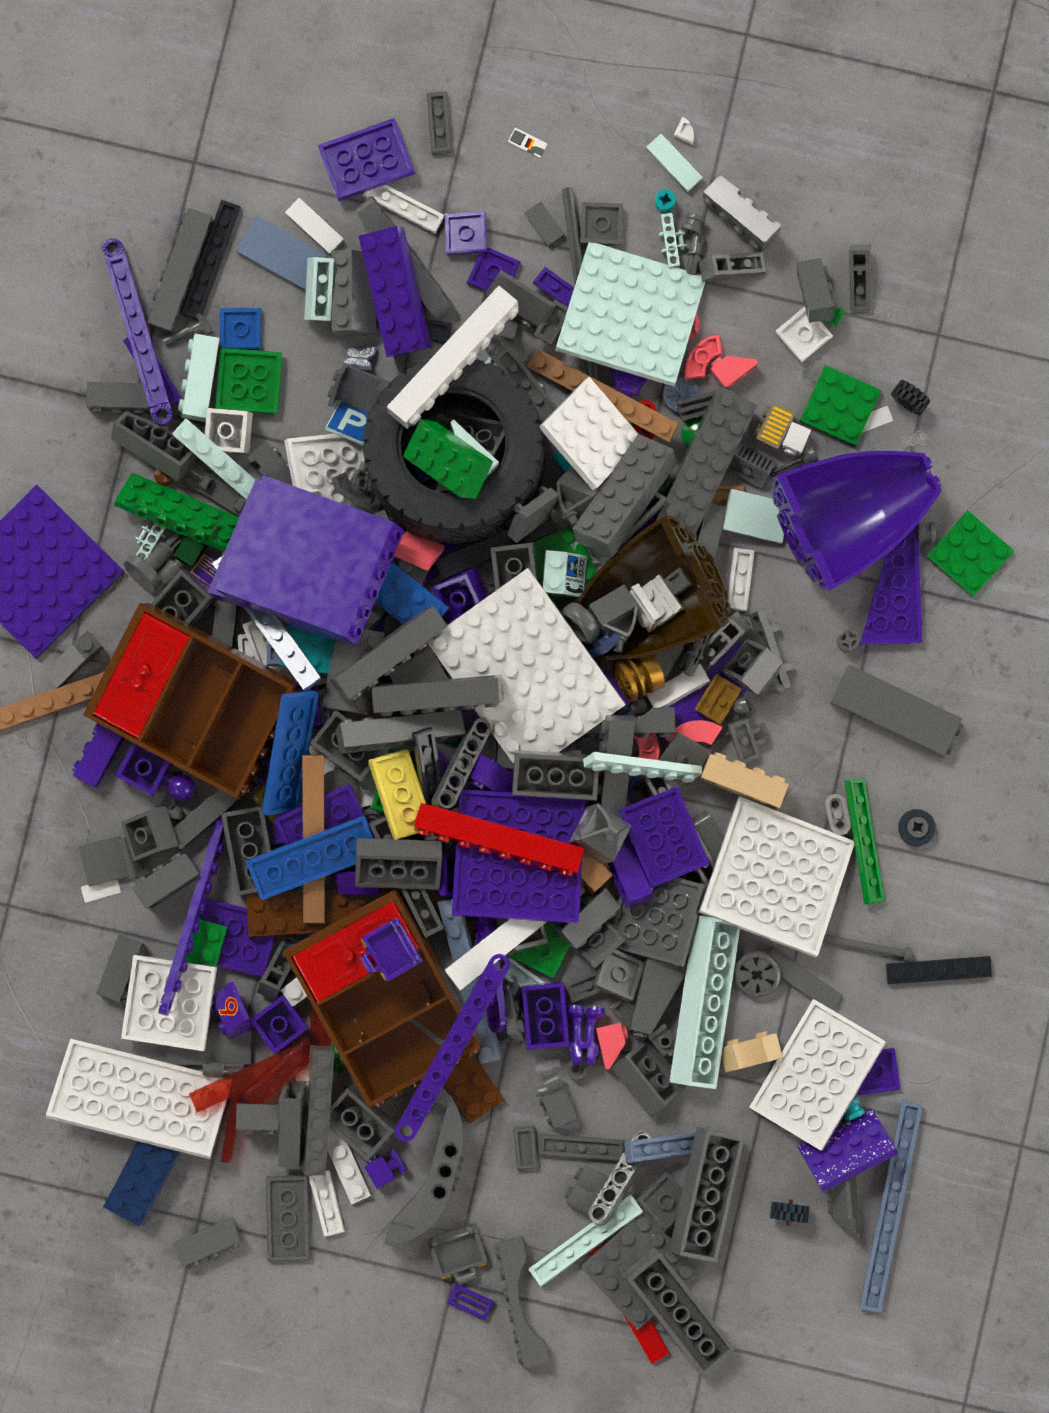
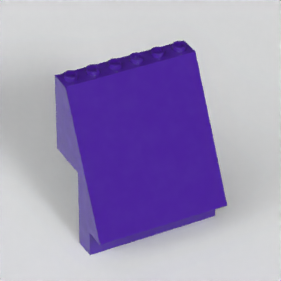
(306, 560)

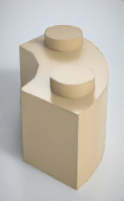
(750, 1052)

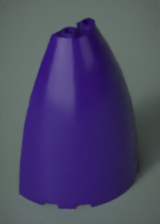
(852, 509)

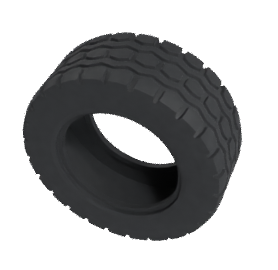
(449, 516)

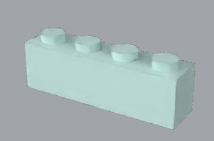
(199, 377)

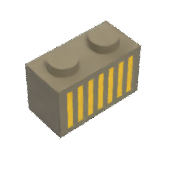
(774, 427)

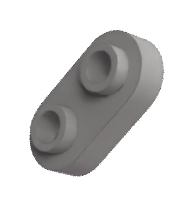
(839, 814)

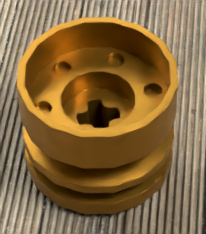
(637, 676)

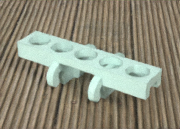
(675, 247)
(157, 534)

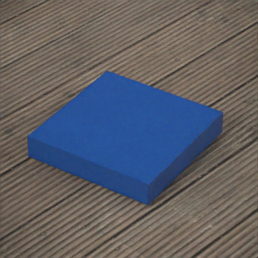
(240, 328)

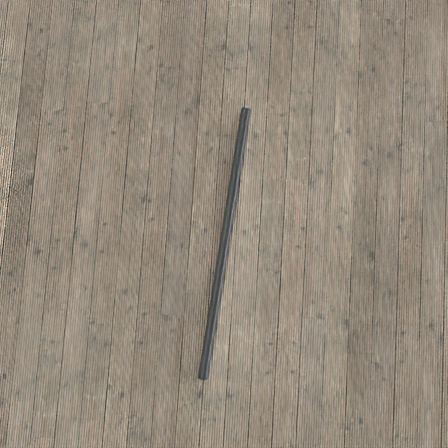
(575, 252)

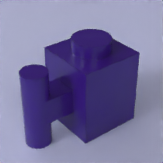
(381, 1171)

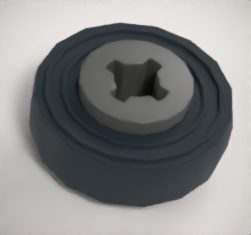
(911, 832)

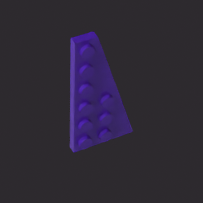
(897, 598)

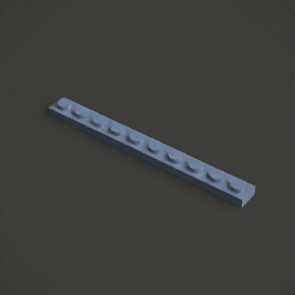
(891, 1207)

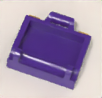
(390, 949)

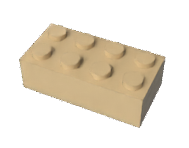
(743, 781)

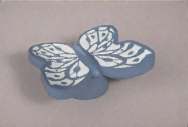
(360, 358)

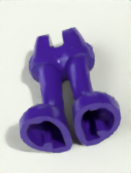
(592, 1015)

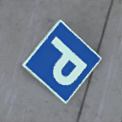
(348, 422)

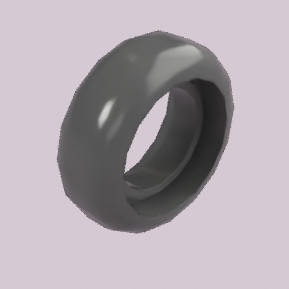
(581, 622)

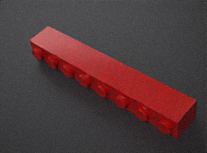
(498, 839)

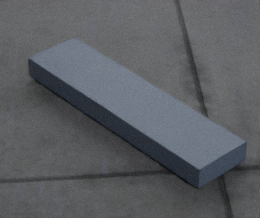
(659, 1147)

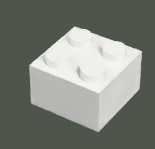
(229, 429)

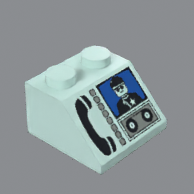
(564, 573)

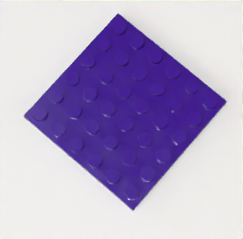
(47, 571)
(505, 888)

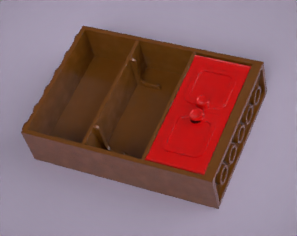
(191, 700)
(370, 1015)

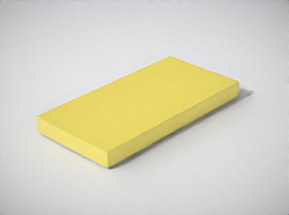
(398, 791)

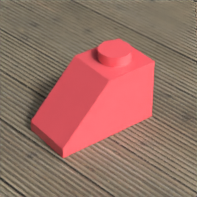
(731, 369)
(611, 1042)

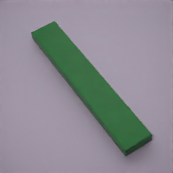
(864, 841)

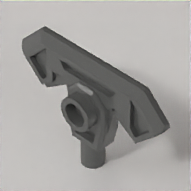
(356, 488)

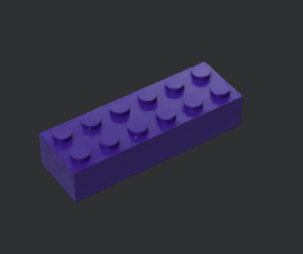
(395, 291)

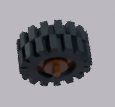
(789, 1212)

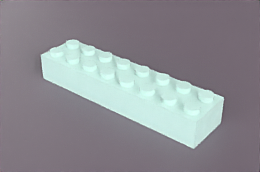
(705, 1003)

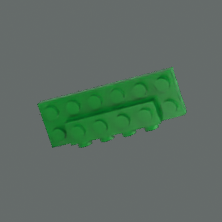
(176, 511)

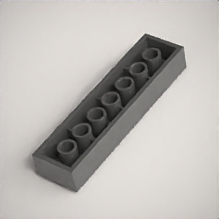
(707, 458)

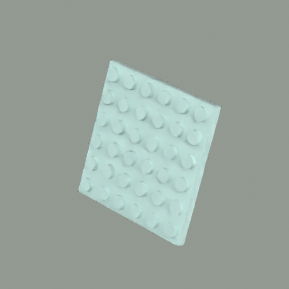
(631, 314)

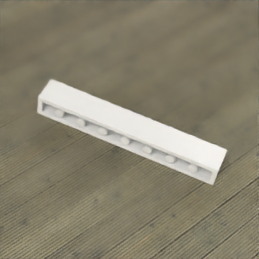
(453, 357)

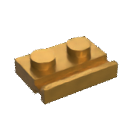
(718, 699)

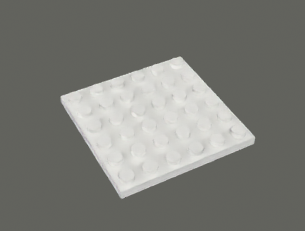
(777, 877)

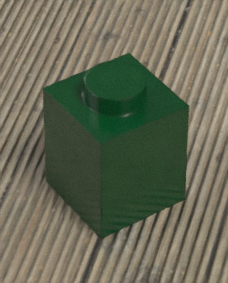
(190, 551)

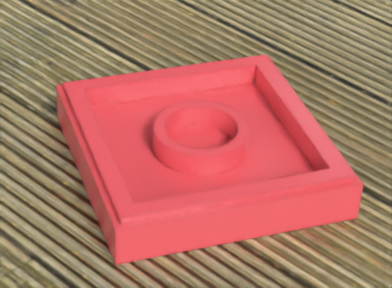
(418, 550)

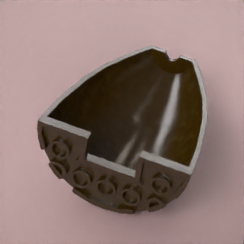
(656, 552)

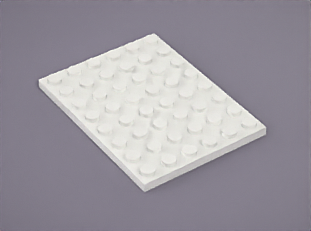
(547, 674)

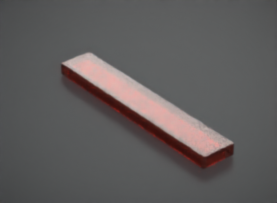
(232, 1084)

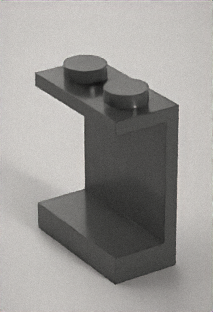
(356, 388)

